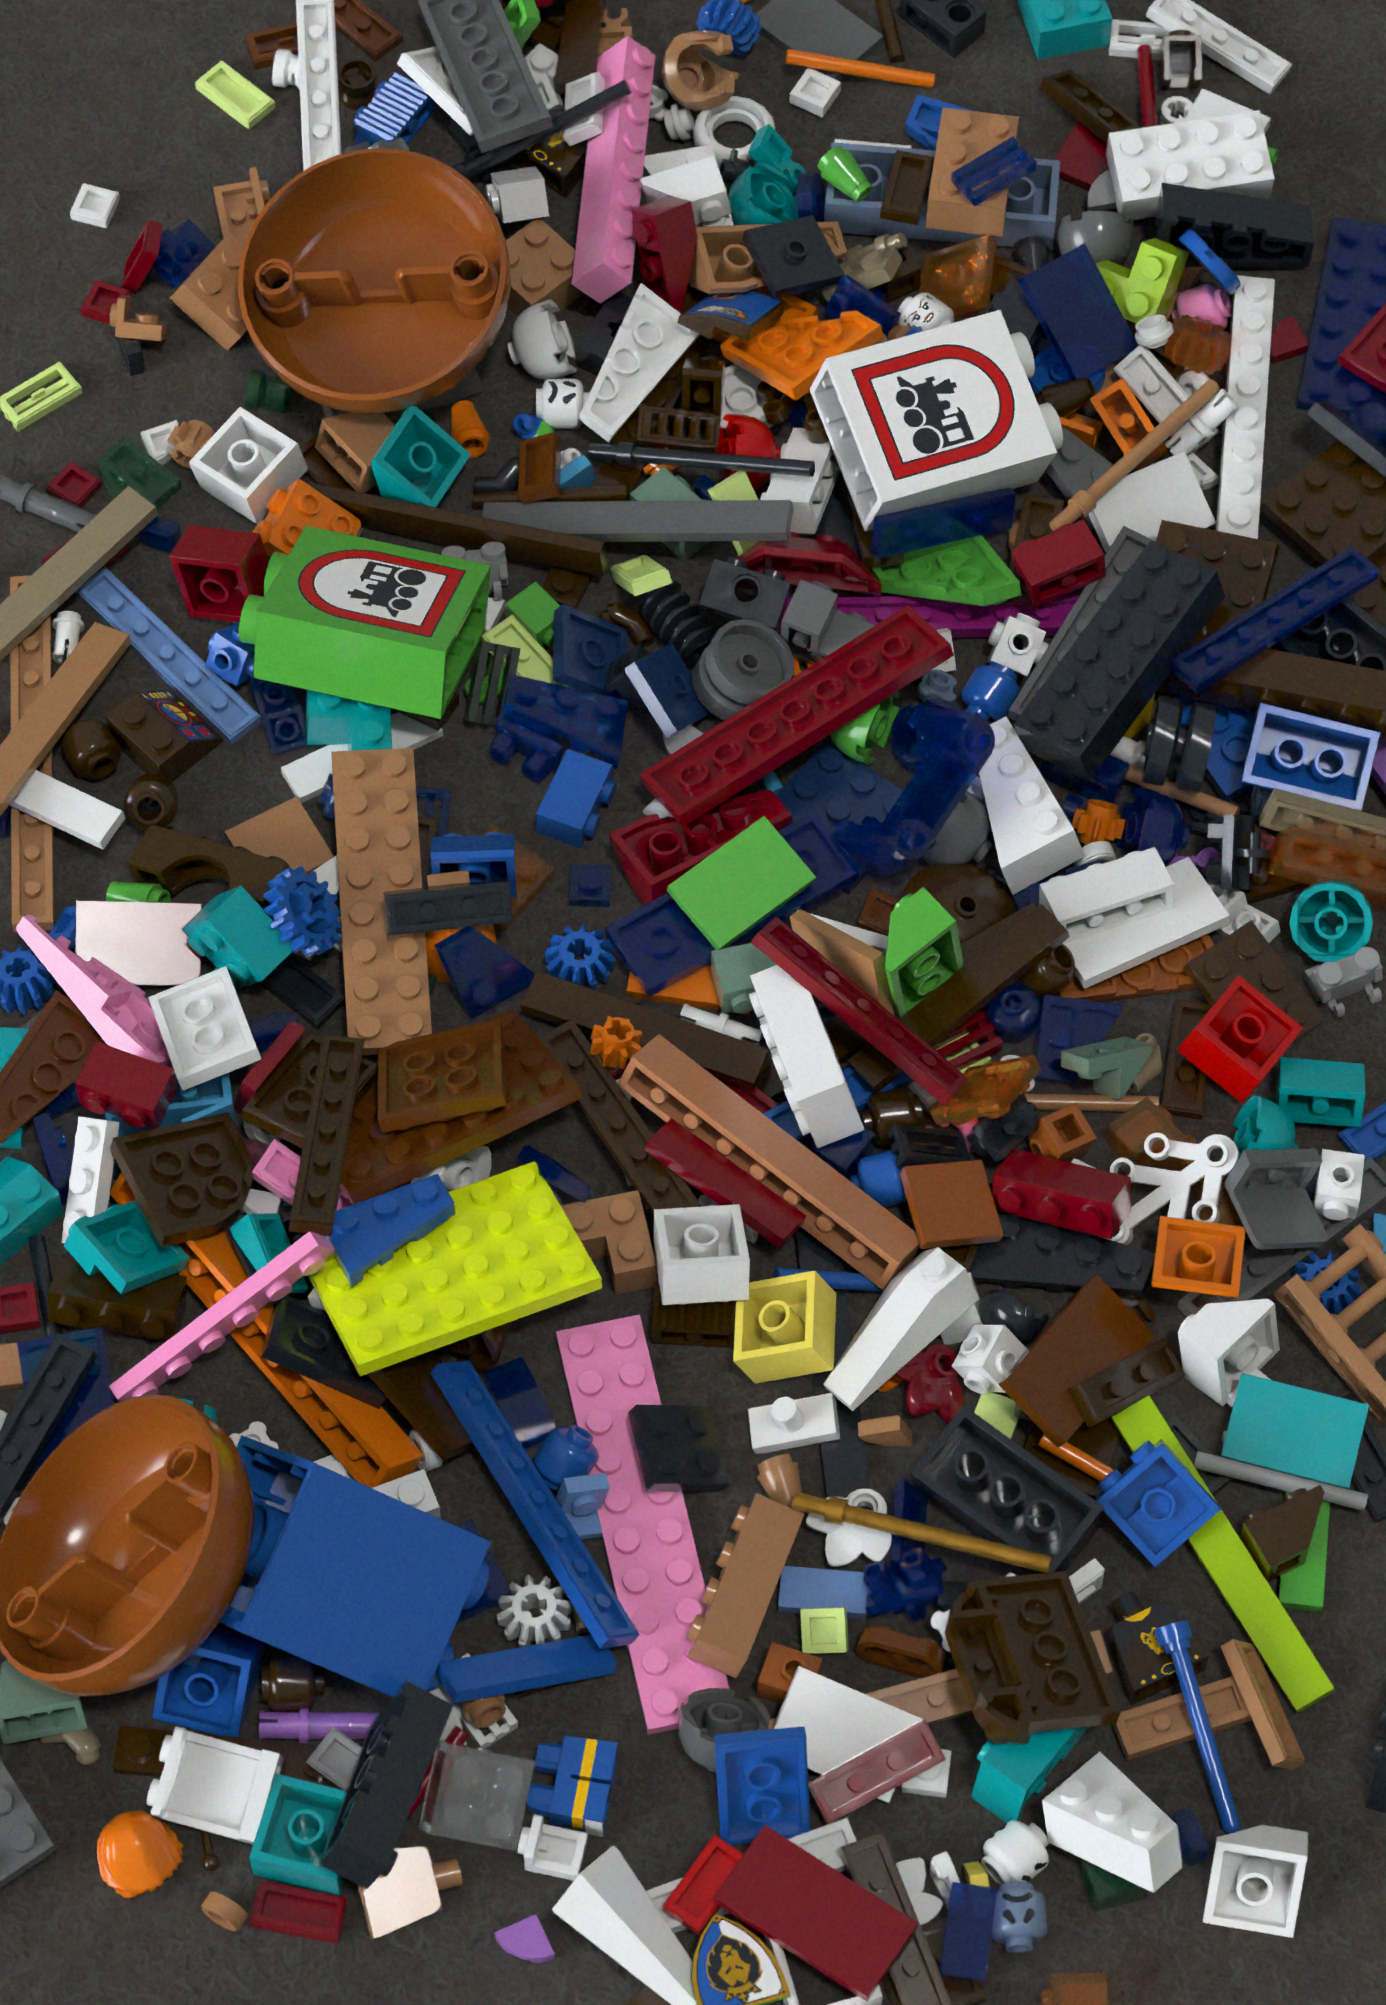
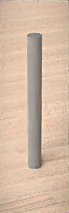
(1278, 1479)

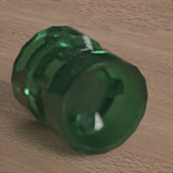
(267, 392)

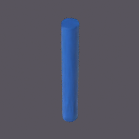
(835, 1280)

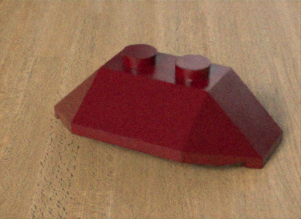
(814, 560)

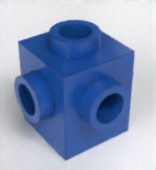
(230, 656)

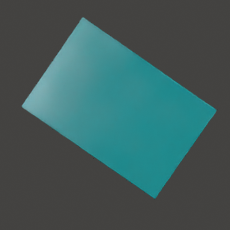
(1295, 1430)

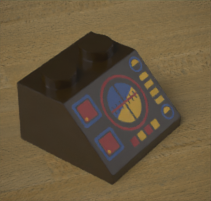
(161, 732)

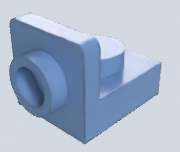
(581, 1499)

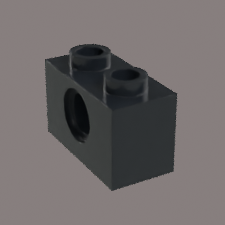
(725, 579)

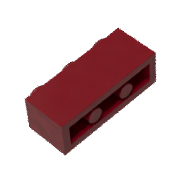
(1062, 1193)

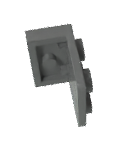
(1273, 1197)

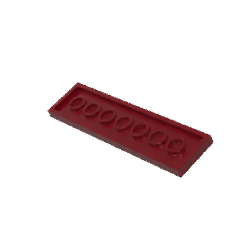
(796, 715)

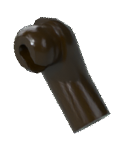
(631, 620)

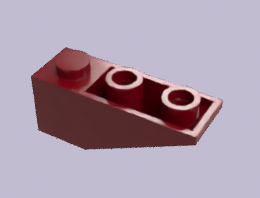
(666, 246)

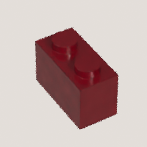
(1058, 563)
(126, 1086)

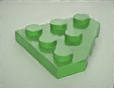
(952, 572)

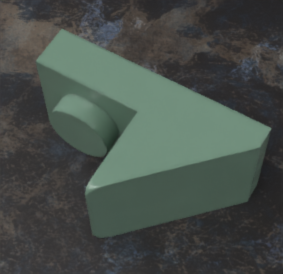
(1109, 1063)

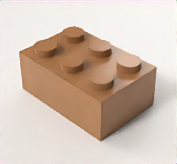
(961, 139)

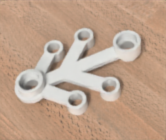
(1176, 1185)

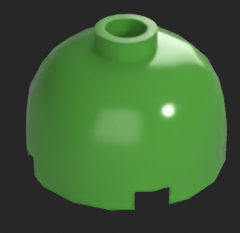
(863, 733)

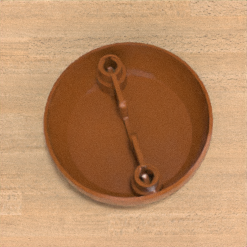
(375, 280)
(124, 1548)

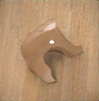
(692, 77)

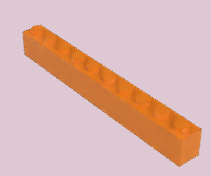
(354, 1431)

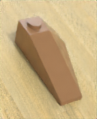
(725, 264)

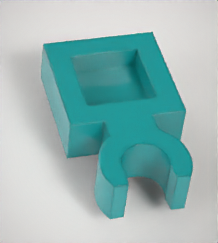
(772, 150)

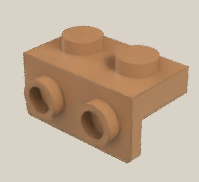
(241, 204)

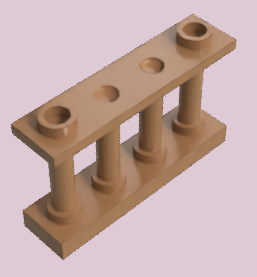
(1330, 1331)

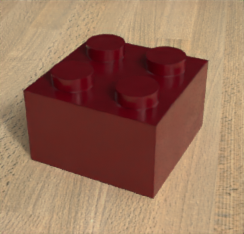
(219, 570)

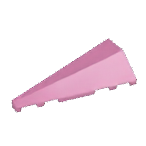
(103, 996)

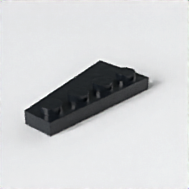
(1059, 1259)

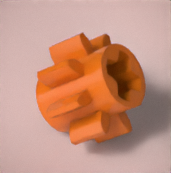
(1098, 822)
(615, 1042)

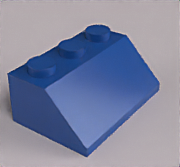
(1309, 756)

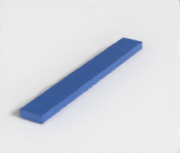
(535, 1504)

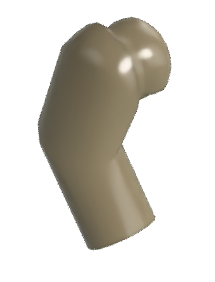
(1151, 1068)
(82, 1742)

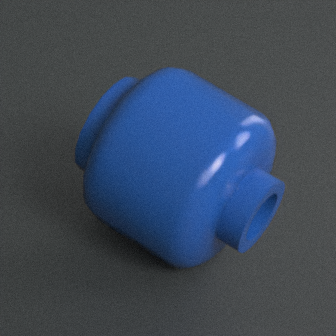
(990, 691)
(880, 1178)
(566, 1455)

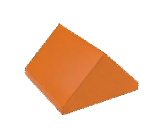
(1198, 1257)

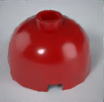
(747, 437)

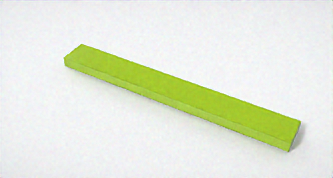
(1238, 1576)

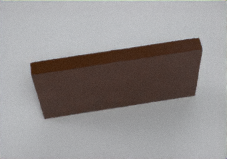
(1081, 1341)

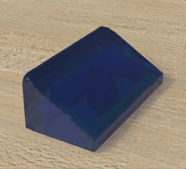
(1104, 785)
(909, 1505)

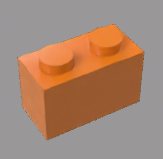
(1126, 420)

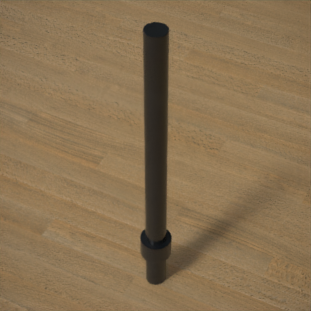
(559, 123)
(631, 454)

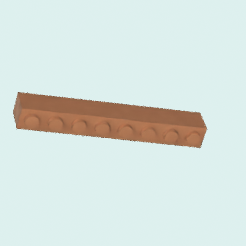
(835, 1208)

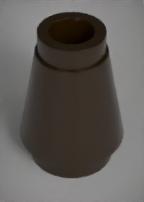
(1067, 395)

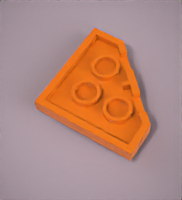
(794, 353)

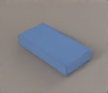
(822, 1588)

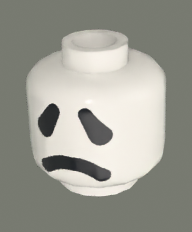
(561, 403)
(1015, 1853)

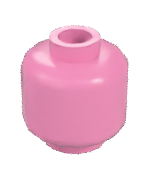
(1206, 302)

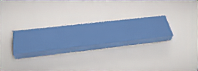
(169, 656)

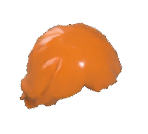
(137, 1853)

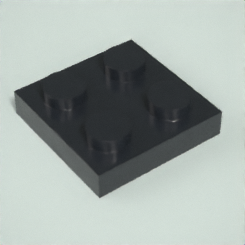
(678, 1448)

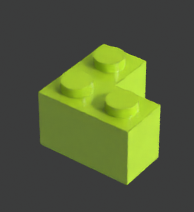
(1150, 283)

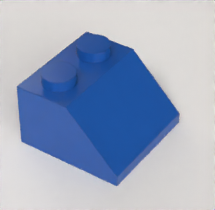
(483, 856)
(212, 1685)

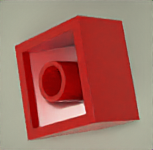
(1240, 1039)

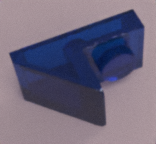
(55, 1153)

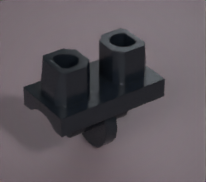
(1239, 852)
(1004, 1133)

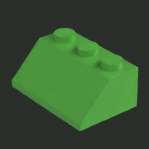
(920, 949)

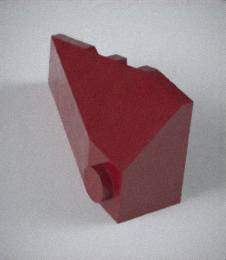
(662, 850)

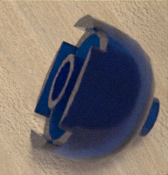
(1153, 822)

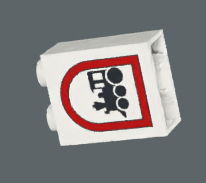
(936, 416)

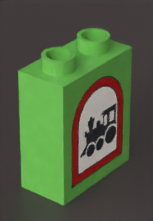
(367, 621)

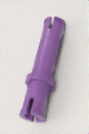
(313, 1725)

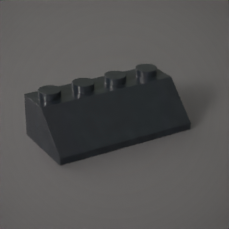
(1341, 635)

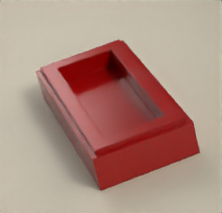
(694, 1896)

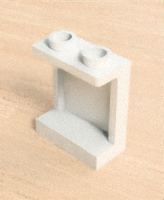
(213, 1785)

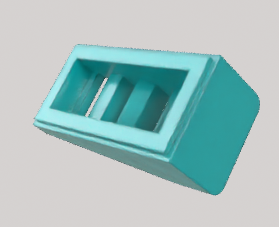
(263, 1239)

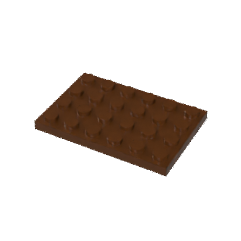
(383, 1161)

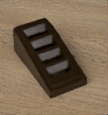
(692, 420)

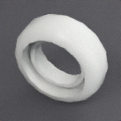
(735, 109)

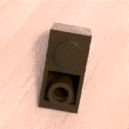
(1282, 1536)

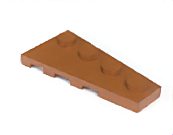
(1151, 977)

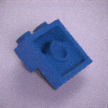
(1156, 1501)

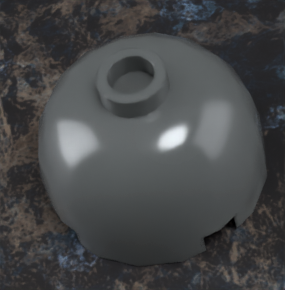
(1101, 231)
(963, 834)
(715, 1713)

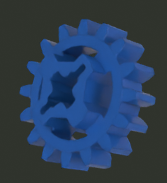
(303, 911)

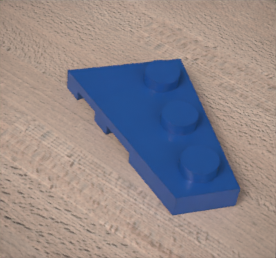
(378, 1226)

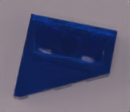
(481, 970)
(1067, 1025)

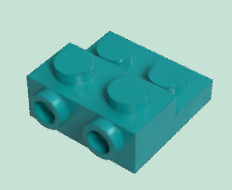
(123, 1248)

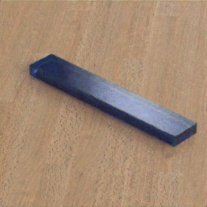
(1274, 619)

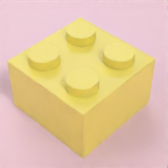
(785, 1328)

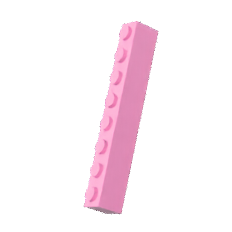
(613, 176)

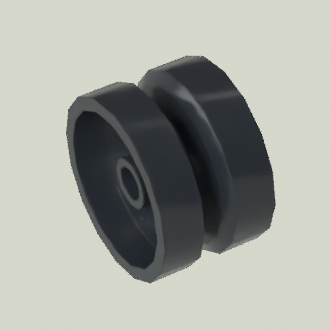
(1172, 743)

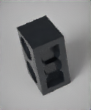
(947, 23)

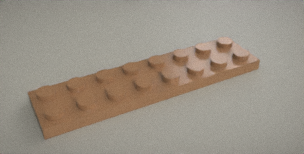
(375, 855)

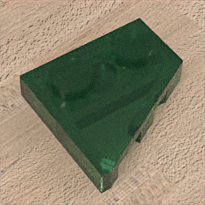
(131, 466)

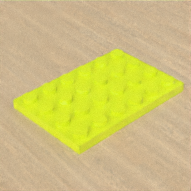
(481, 1268)

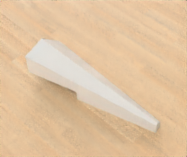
(621, 1920)

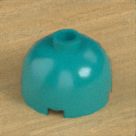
(762, 197)
(1331, 920)
(1263, 1126)

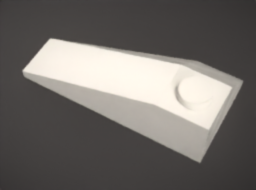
(903, 1322)

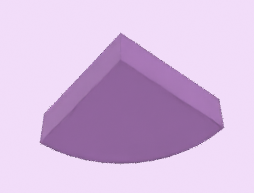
(526, 1940)

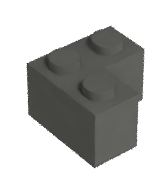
(814, 624)

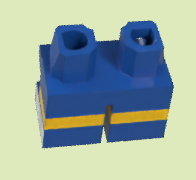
(582, 1783)

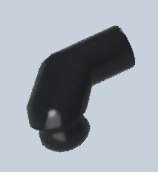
(503, 481)

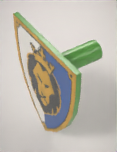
(735, 1967)

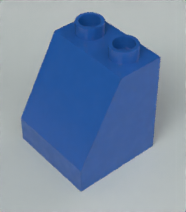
(352, 1574)

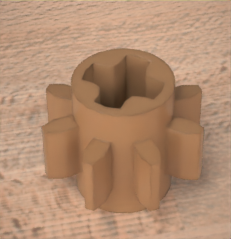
(189, 440)

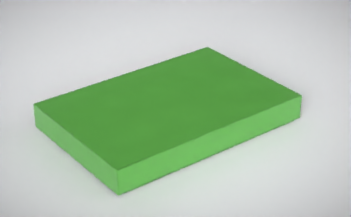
(741, 884)

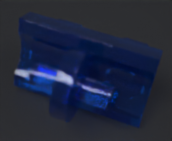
(855, 297)
(541, 750)
(905, 1589)

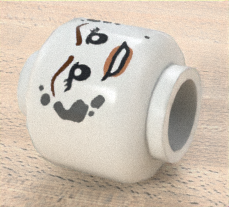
(924, 312)

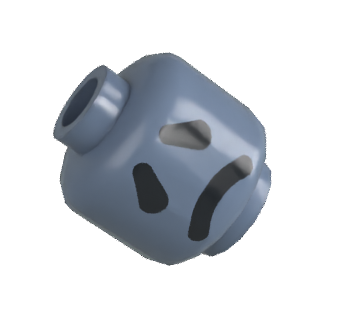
(1019, 1917)

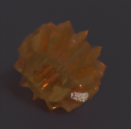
(1198, 344)

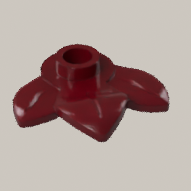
(930, 1385)

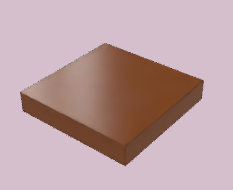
(951, 1204)

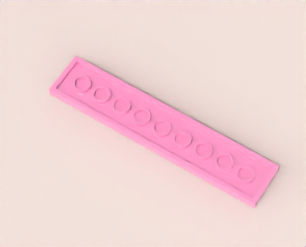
(642, 1530)

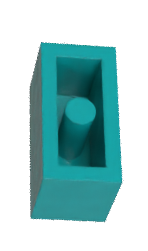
(1321, 1091)

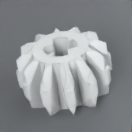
(519, 1620)

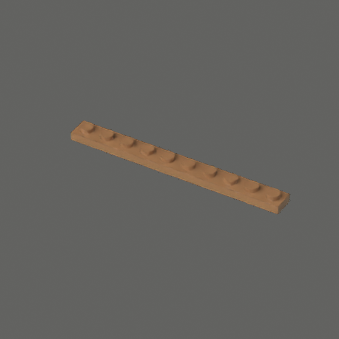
(31, 838)

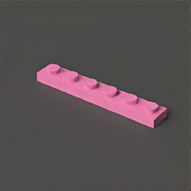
(232, 1311)

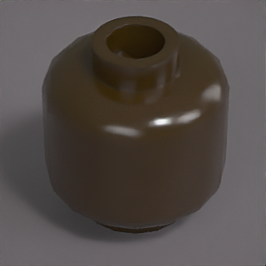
(91, 749)
(145, 812)
(1051, 973)
(891, 1108)
(290, 1683)

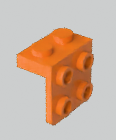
(301, 507)

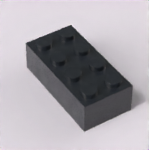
(1006, 1492)

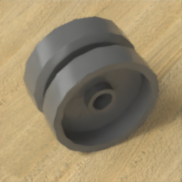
(741, 667)

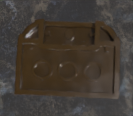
(1028, 1657)

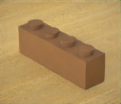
(744, 1586)

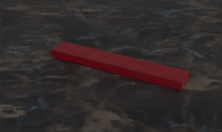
(860, 1010)

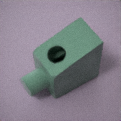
(35, 1710)

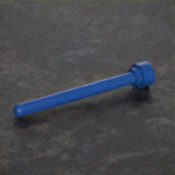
(1176, 1642)

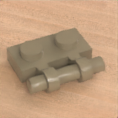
(872, 263)

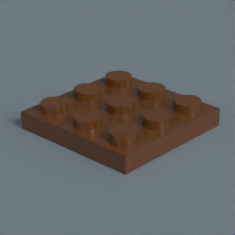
(441, 1076)

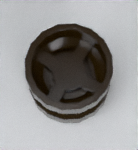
(356, 83)

